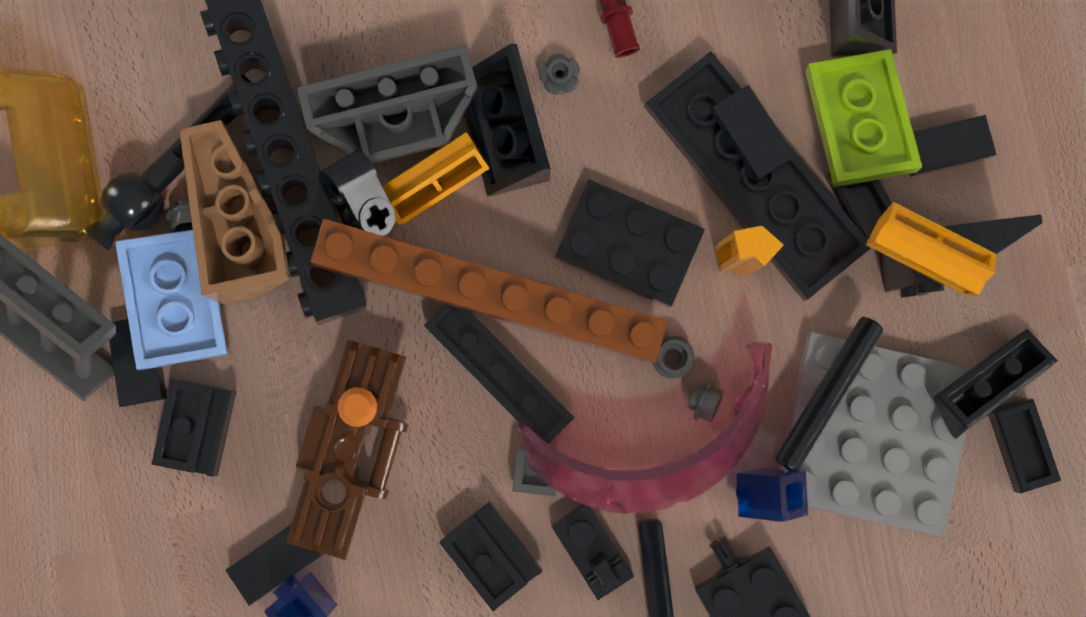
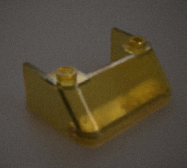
(51, 158)

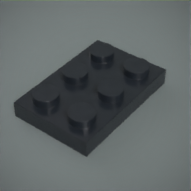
(629, 243)

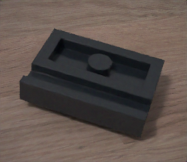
(193, 427)
(491, 556)

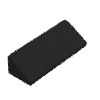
(993, 382)

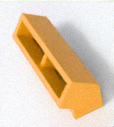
(435, 178)
(746, 250)
(933, 250)

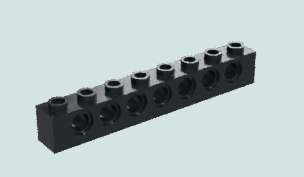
(288, 131)

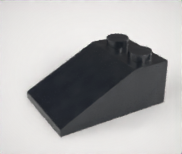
(991, 234)

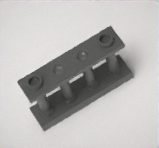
(52, 323)

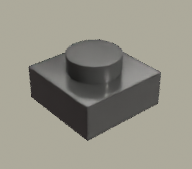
(527, 480)

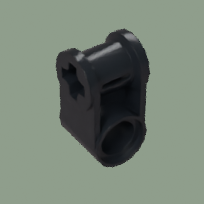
(356, 189)

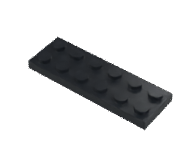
(787, 202)

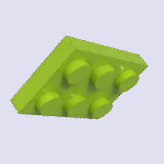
(862, 118)

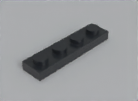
(499, 371)

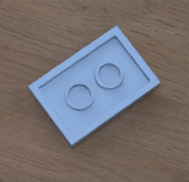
(165, 303)

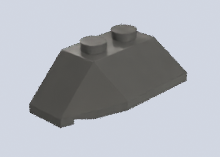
(392, 106)

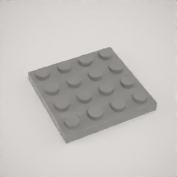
(886, 442)

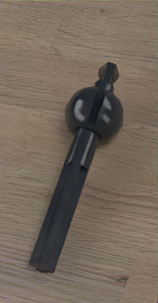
(137, 200)

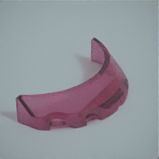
(669, 482)

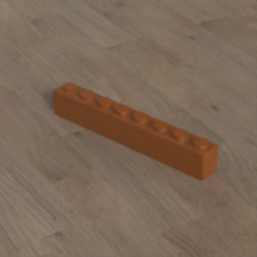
(487, 291)

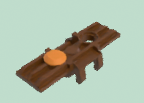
(333, 444)

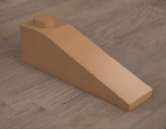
(233, 229)

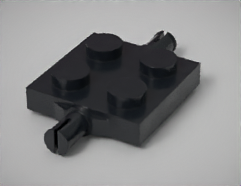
(749, 586)

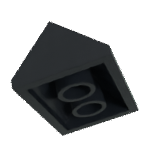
(862, 26)
(506, 124)

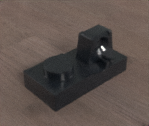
(592, 551)

